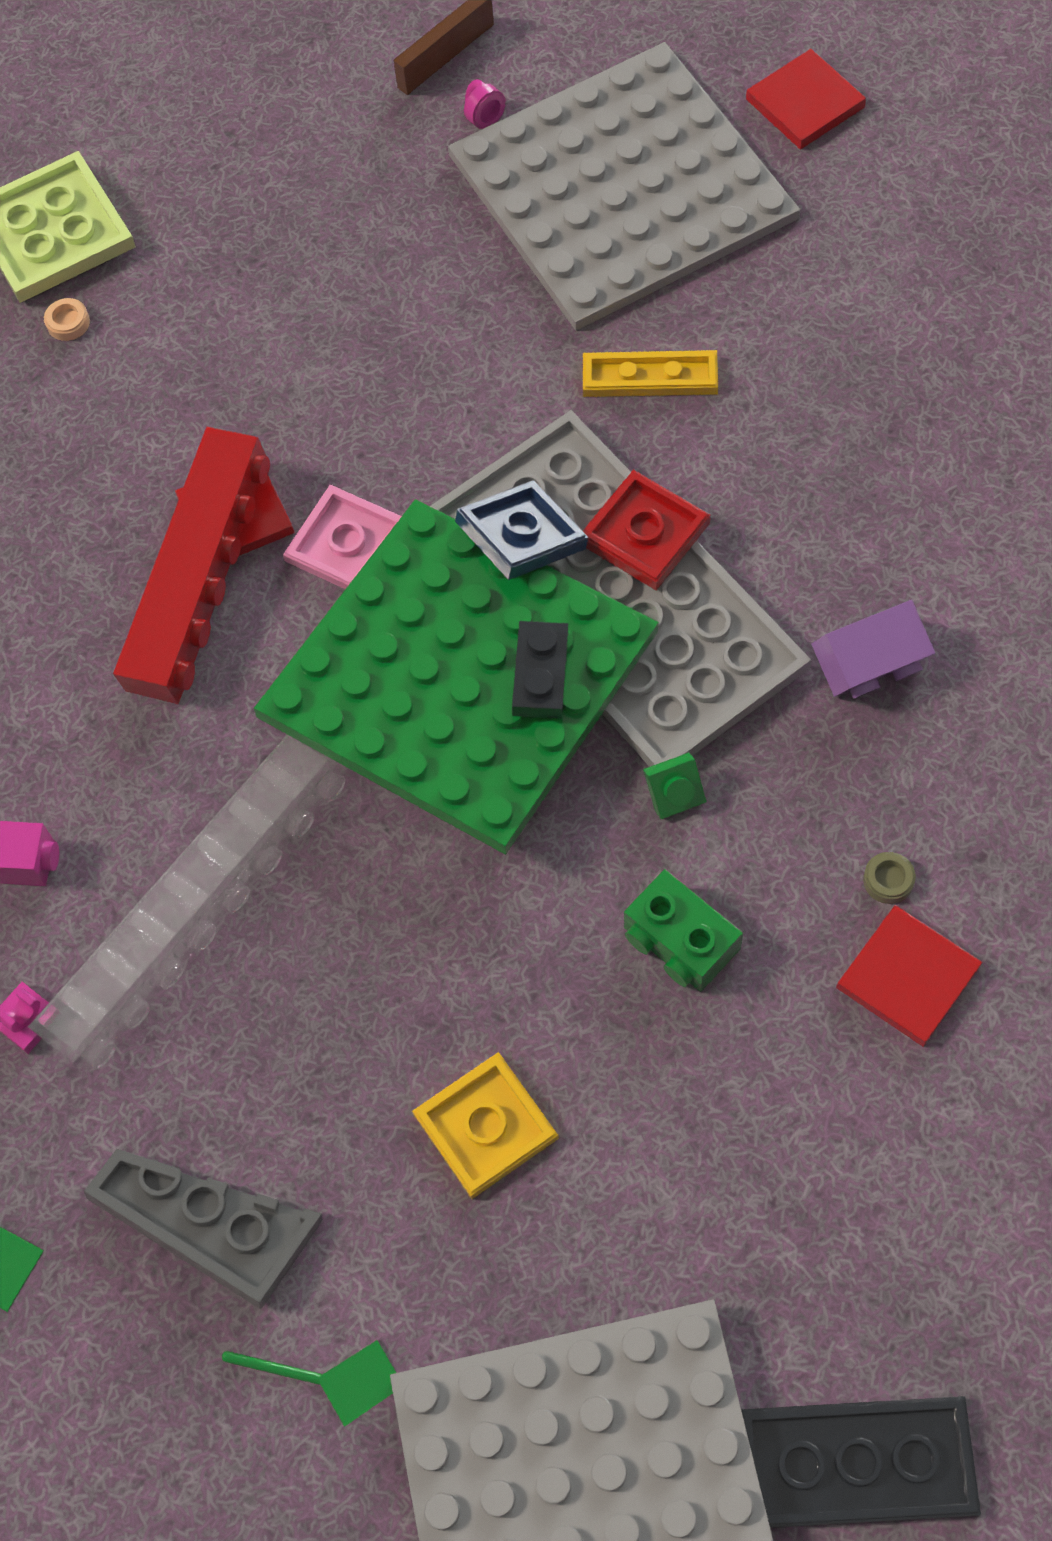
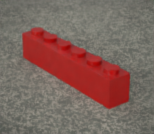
(192, 566)

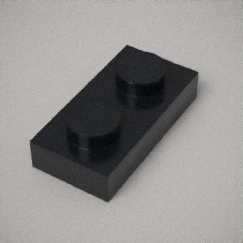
(540, 670)

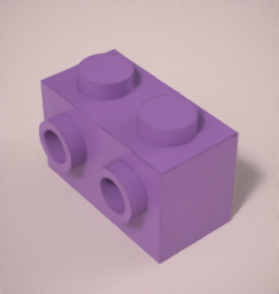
(873, 649)

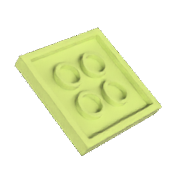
(57, 227)

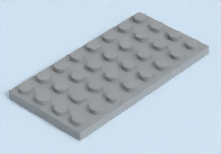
(713, 644)

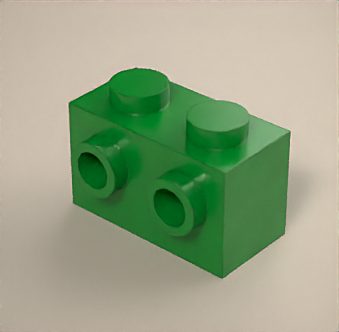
(681, 931)

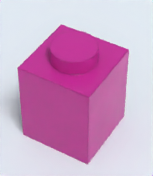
(26, 853)

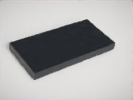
(864, 1462)

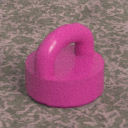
(483, 104)

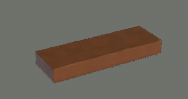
(442, 43)

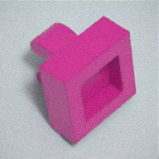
(18, 1013)

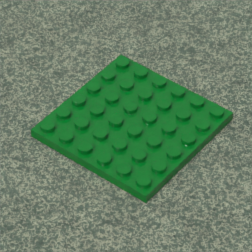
(420, 674)

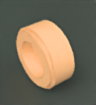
(66, 319)

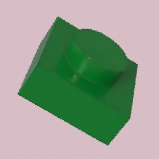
(675, 785)

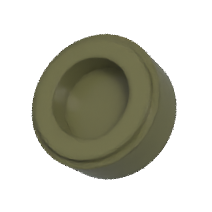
(889, 877)

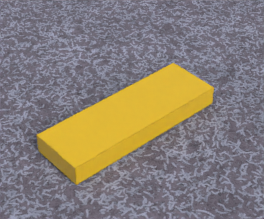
(650, 373)

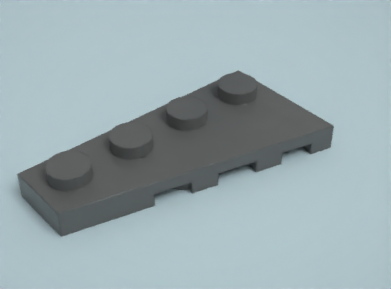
(216, 1229)

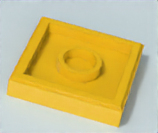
(485, 1125)

